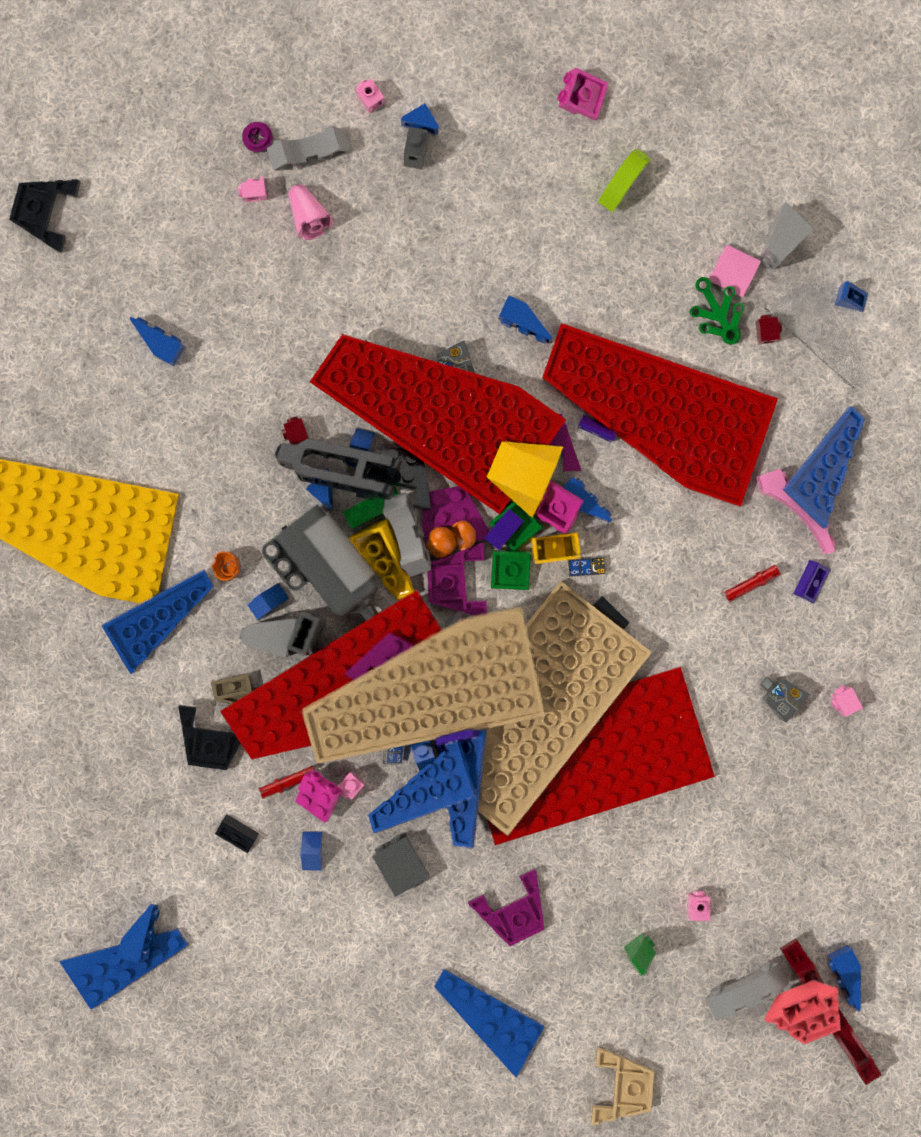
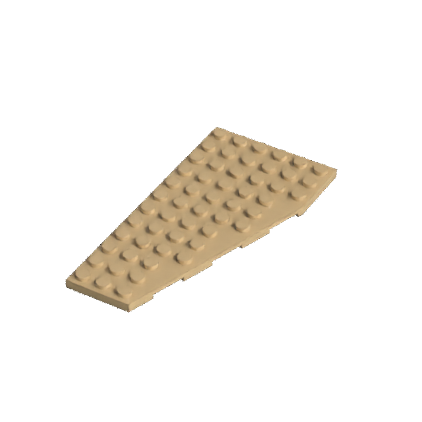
(580, 671)
(453, 682)

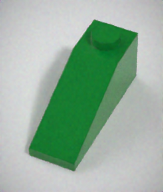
(365, 511)
(641, 953)

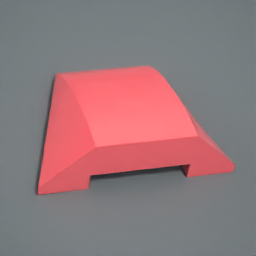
(806, 1011)

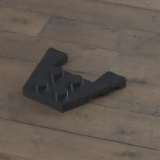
(35, 205)
(411, 475)
(206, 746)

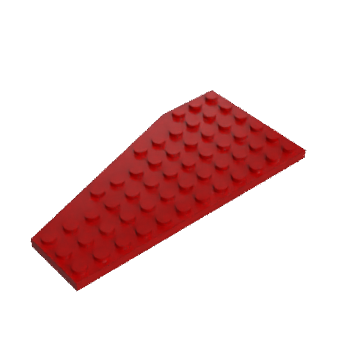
(676, 417)
(634, 752)

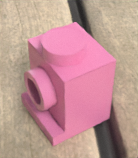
(253, 190)

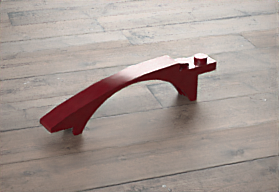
(846, 1037)

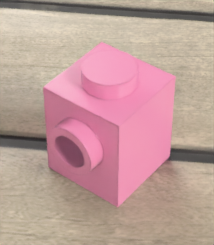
(370, 95)
(845, 701)
(351, 785)
(698, 906)

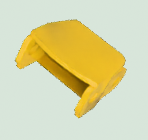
(555, 548)

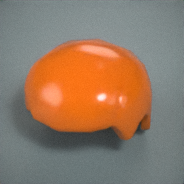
(464, 534)
(441, 542)
(231, 571)

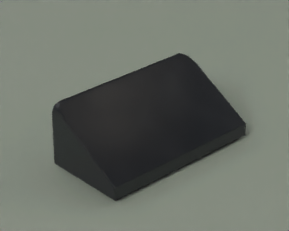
(610, 612)
(236, 833)

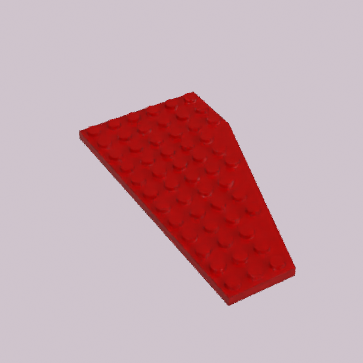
(436, 410)
(272, 716)

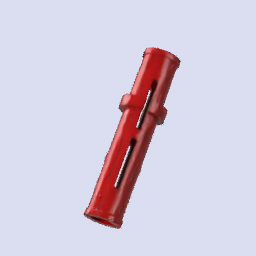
(755, 581)
(284, 783)

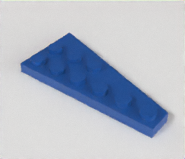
(824, 470)
(150, 622)
(430, 790)
(464, 814)
(102, 975)
(499, 1026)

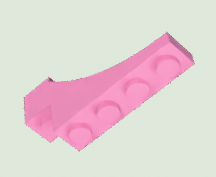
(772, 485)

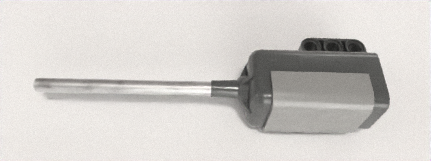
(328, 560)

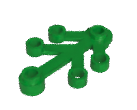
(718, 314)

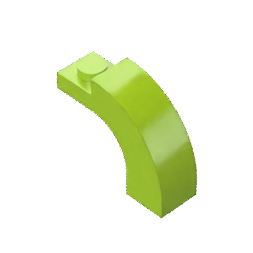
(624, 179)

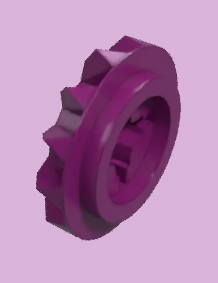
(252, 130)

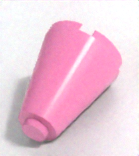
(308, 213)

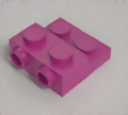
(582, 93)
(559, 507)
(318, 795)

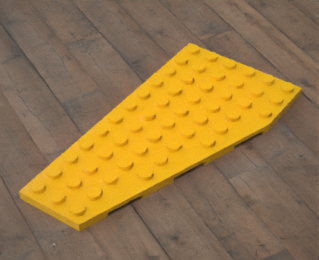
(88, 528)

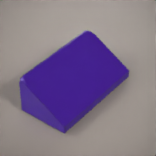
(596, 428)
(811, 581)

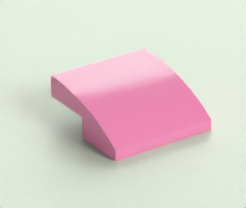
(734, 270)

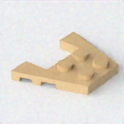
(631, 1088)

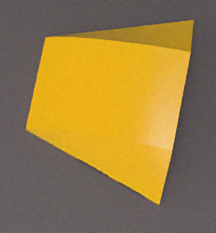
(524, 472)

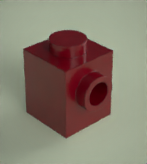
(768, 329)
(295, 431)

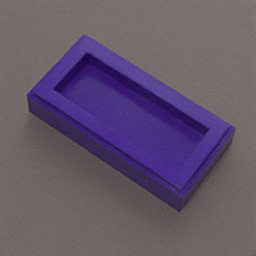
(504, 529)
(458, 736)

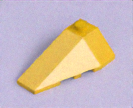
(381, 551)

